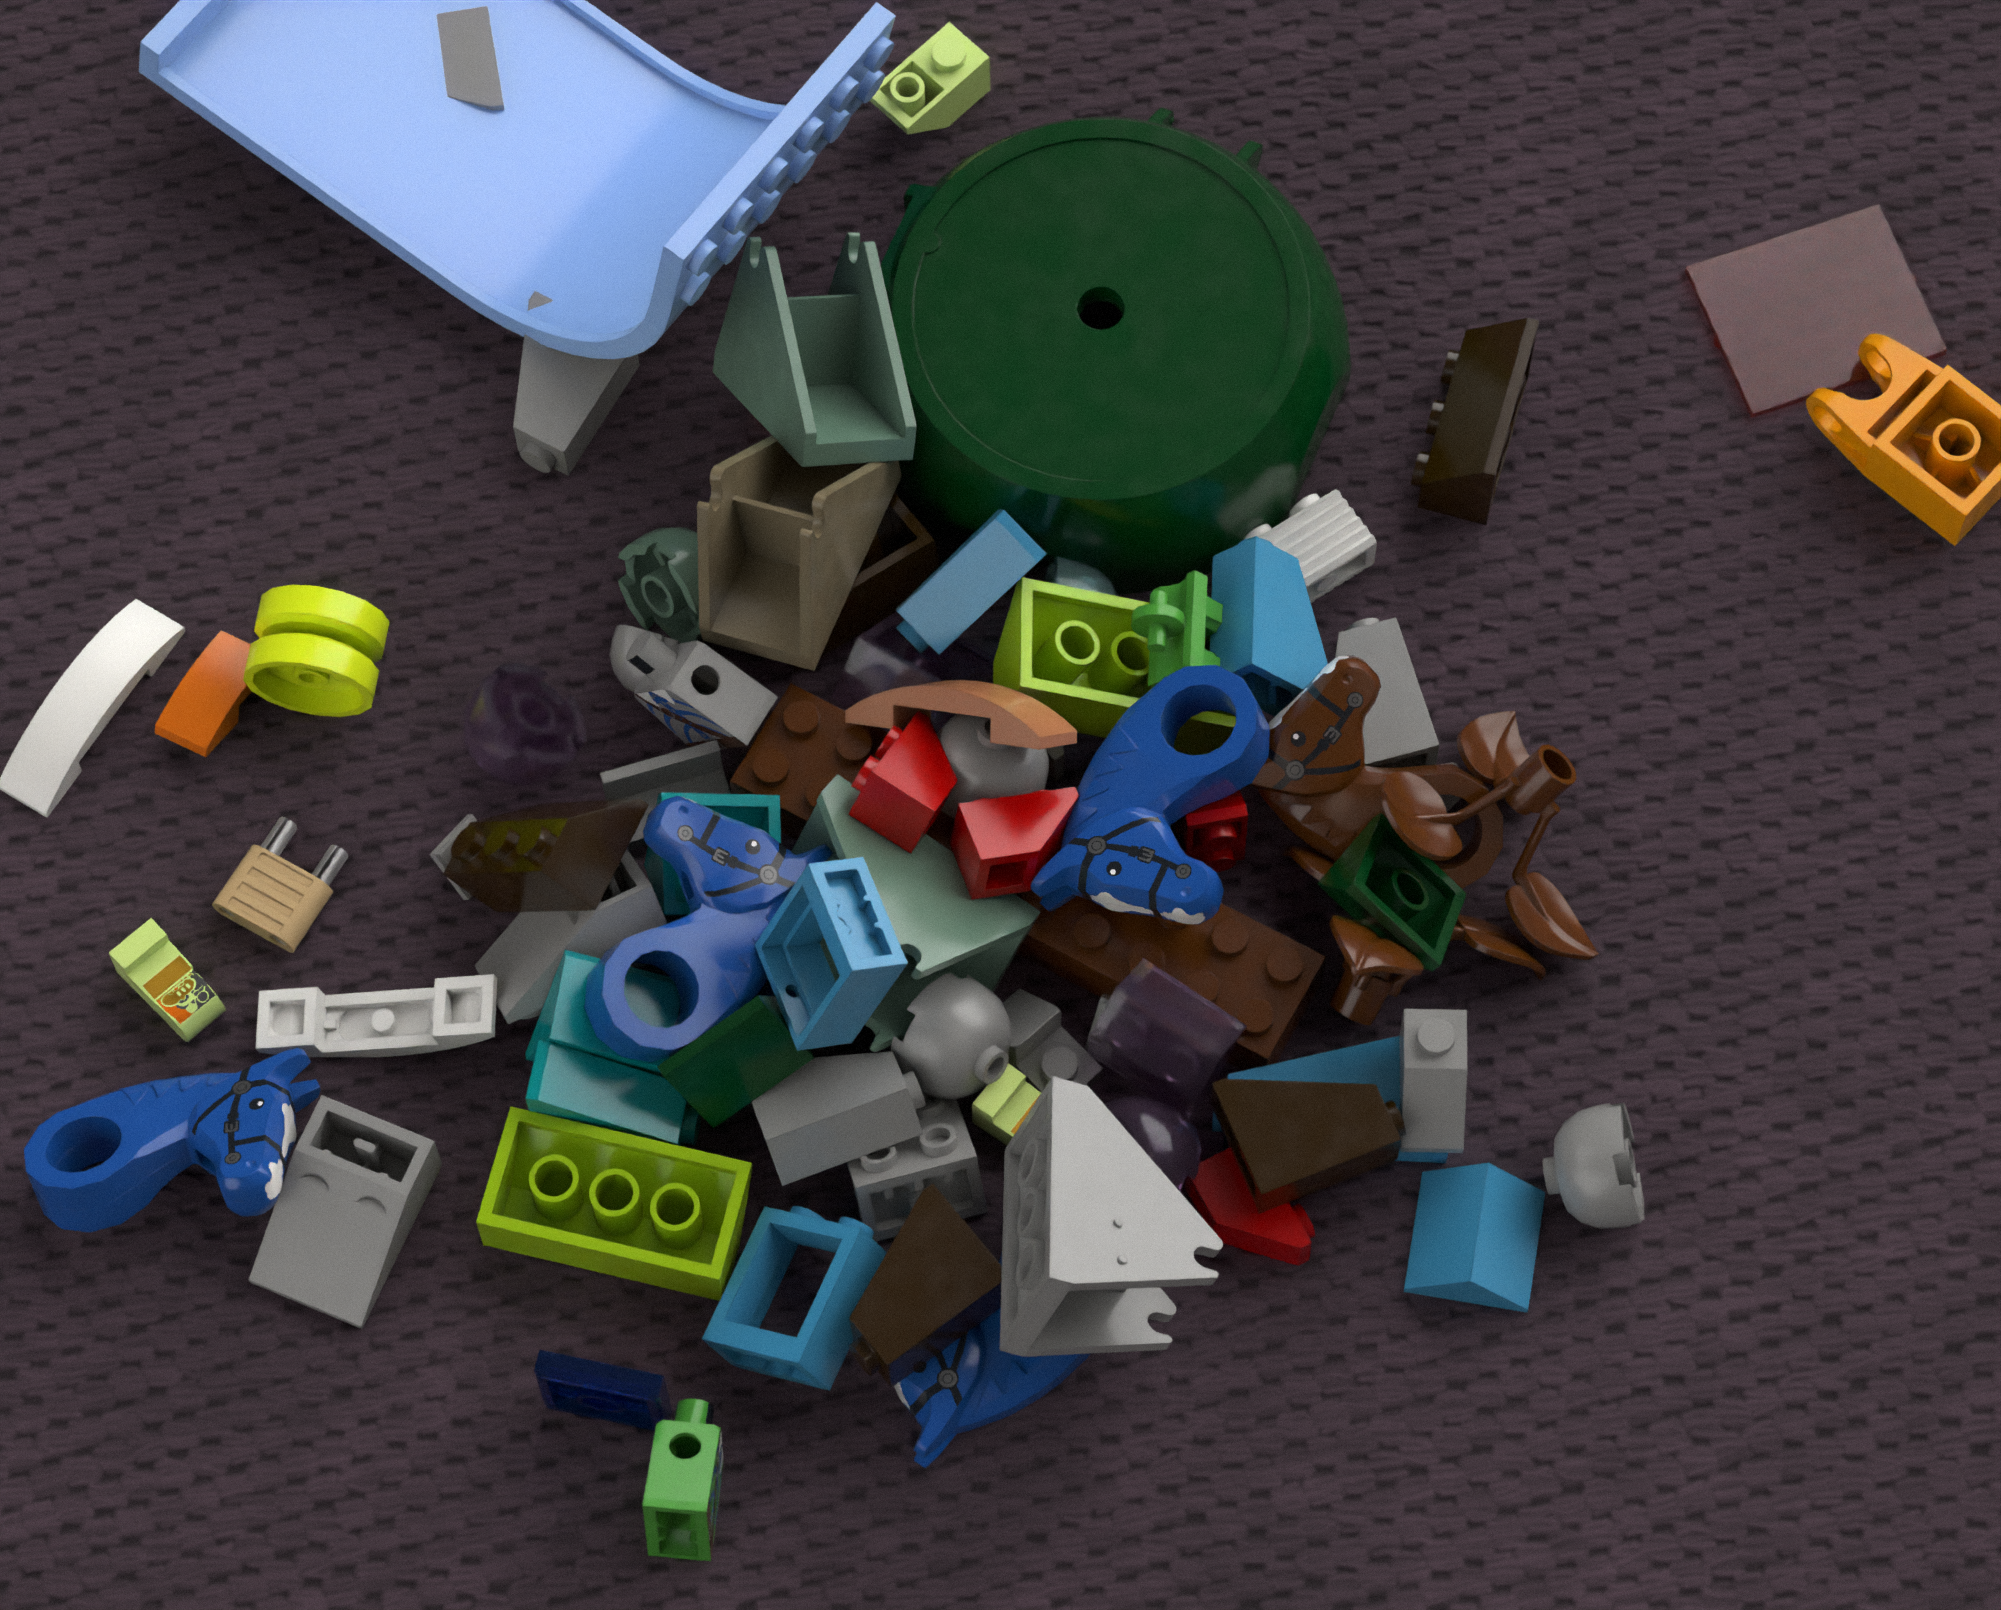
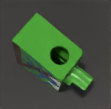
(684, 1483)

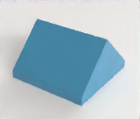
(1475, 1237)

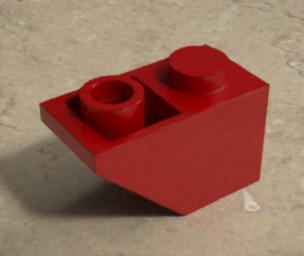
(907, 785)
(1215, 832)
(1009, 839)
(1230, 1211)

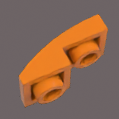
(208, 697)

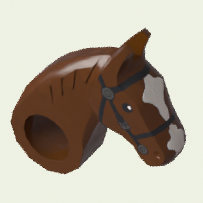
(1321, 779)

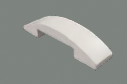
(84, 703)
(378, 1022)

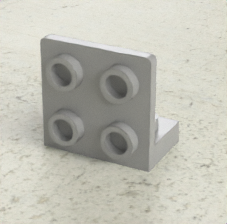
(895, 1176)

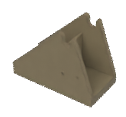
(784, 549)

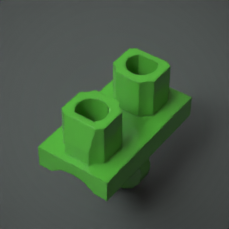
(1177, 626)

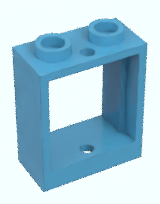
(845, 908)
(826, 1333)

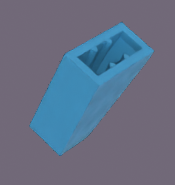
(968, 583)
(1266, 622)

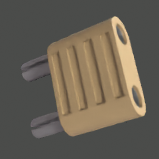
(275, 895)

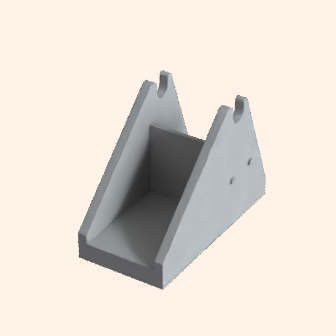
(1091, 1233)

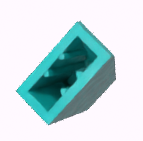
(609, 1096)

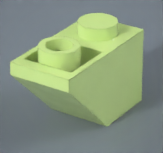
(935, 83)

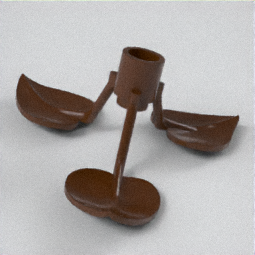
(1530, 785)
(1373, 959)

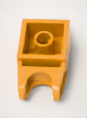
(1923, 440)

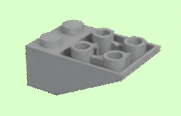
(534, 942)
(344, 1211)

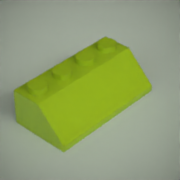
(1087, 662)
(615, 1203)

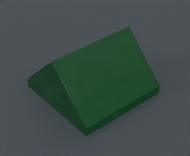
(1396, 892)
(735, 1060)

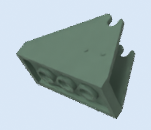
(818, 367)
(927, 908)

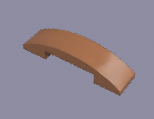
(1014, 715)

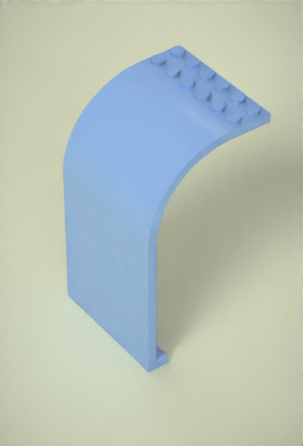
(595, 186)

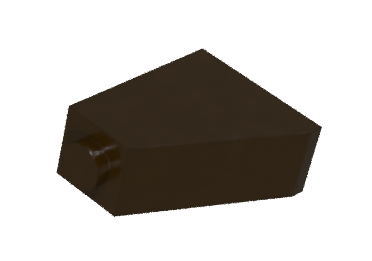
(1304, 1134)
(925, 1291)

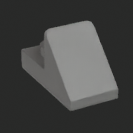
(1043, 1046)

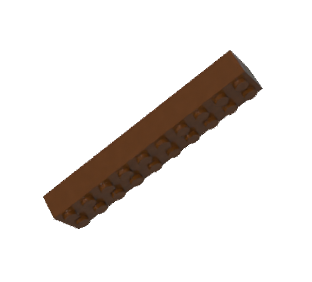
(1227, 959)

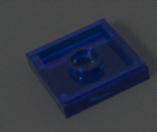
(602, 1390)

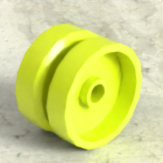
(316, 650)

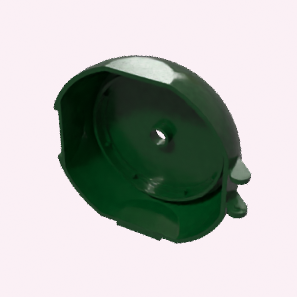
(1131, 438)

